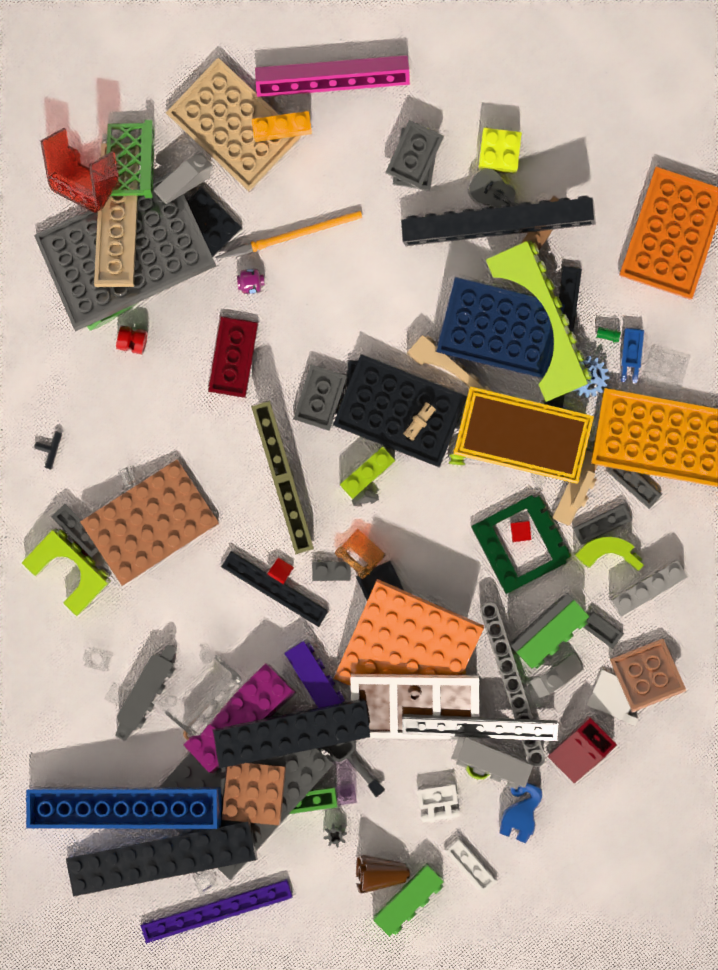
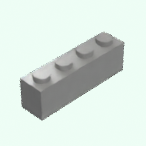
(648, 588)
(491, 762)

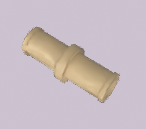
(419, 421)

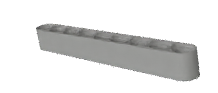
(513, 673)

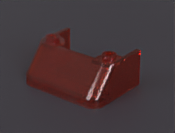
(69, 178)

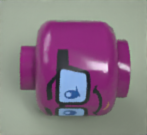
(250, 281)

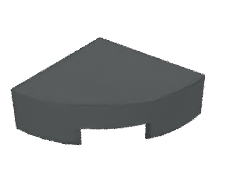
(365, 497)

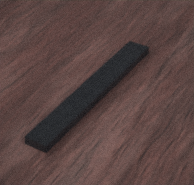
(569, 296)

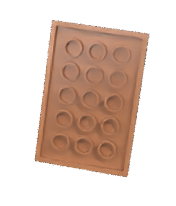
(149, 522)

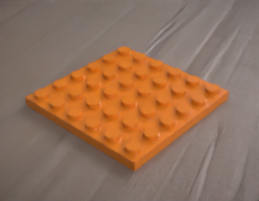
(407, 637)

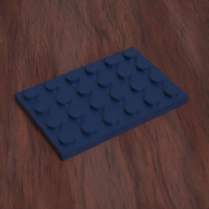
(496, 328)

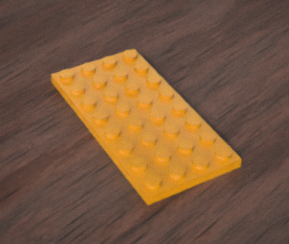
(657, 437)

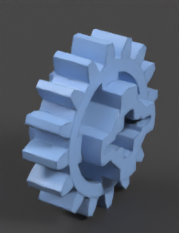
(599, 381)

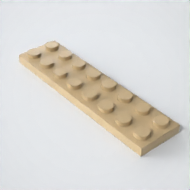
(117, 230)

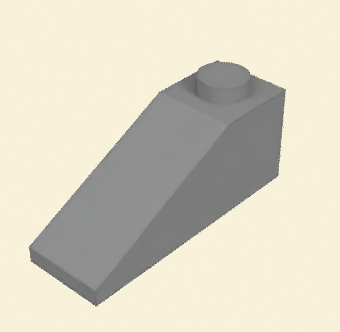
(184, 178)
(557, 675)

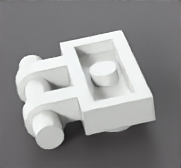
(438, 797)

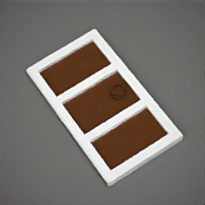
(394, 695)

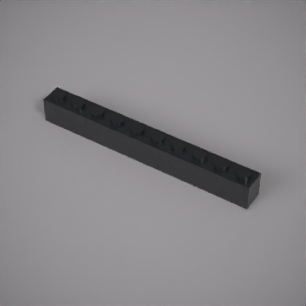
(498, 221)

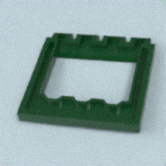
(497, 556)

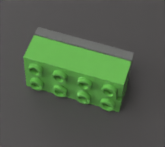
(549, 631)

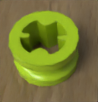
(456, 460)

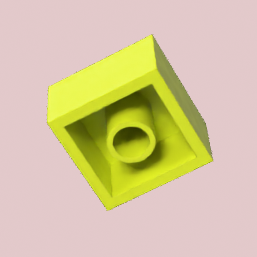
(499, 150)

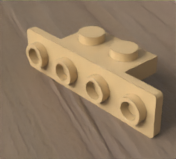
(575, 494)

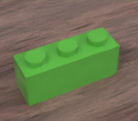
(317, 801)

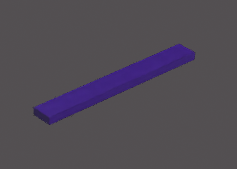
(216, 911)

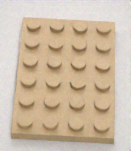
(219, 119)

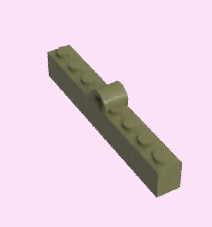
(282, 476)

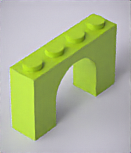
(92, 579)

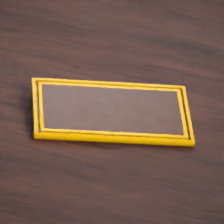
(523, 435)

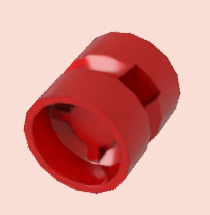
(131, 339)

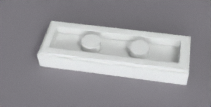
(470, 865)

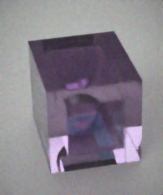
(346, 793)

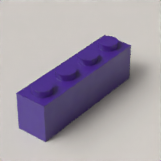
(312, 675)

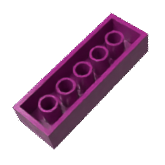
(253, 701)

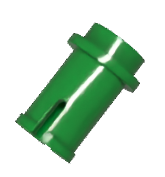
(608, 334)

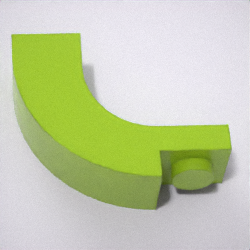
(600, 546)

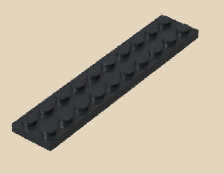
(161, 858)

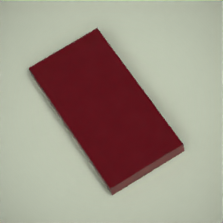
(233, 357)

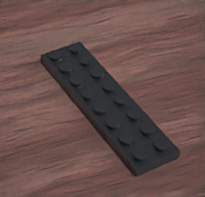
(291, 733)

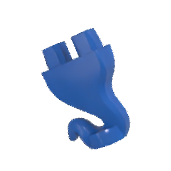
(521, 814)

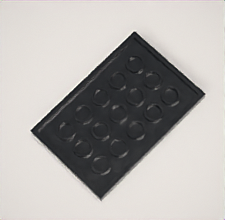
(385, 400)

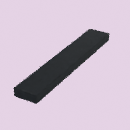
(274, 589)

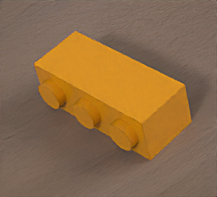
(281, 126)

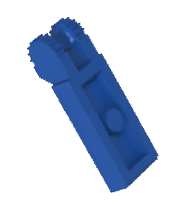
(632, 352)

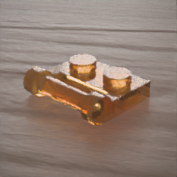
(363, 548)

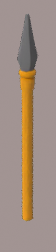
(263, 243)

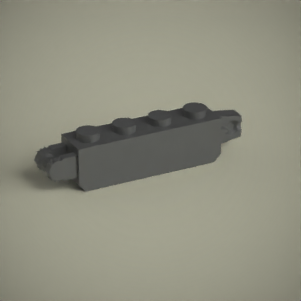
(144, 692)

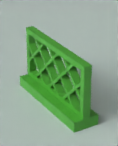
(147, 157)

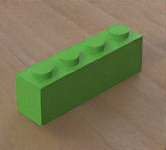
(408, 900)

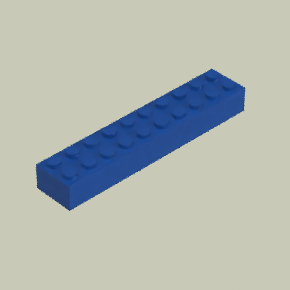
(123, 808)

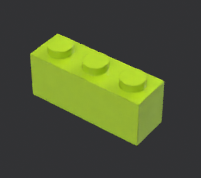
(367, 472)

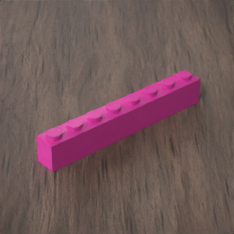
(332, 76)

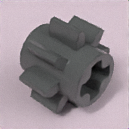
(336, 841)

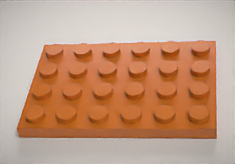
(672, 234)

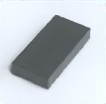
(603, 630)

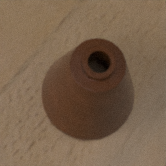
(379, 873)

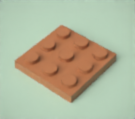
(647, 675)
(254, 793)

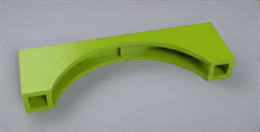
(525, 268)

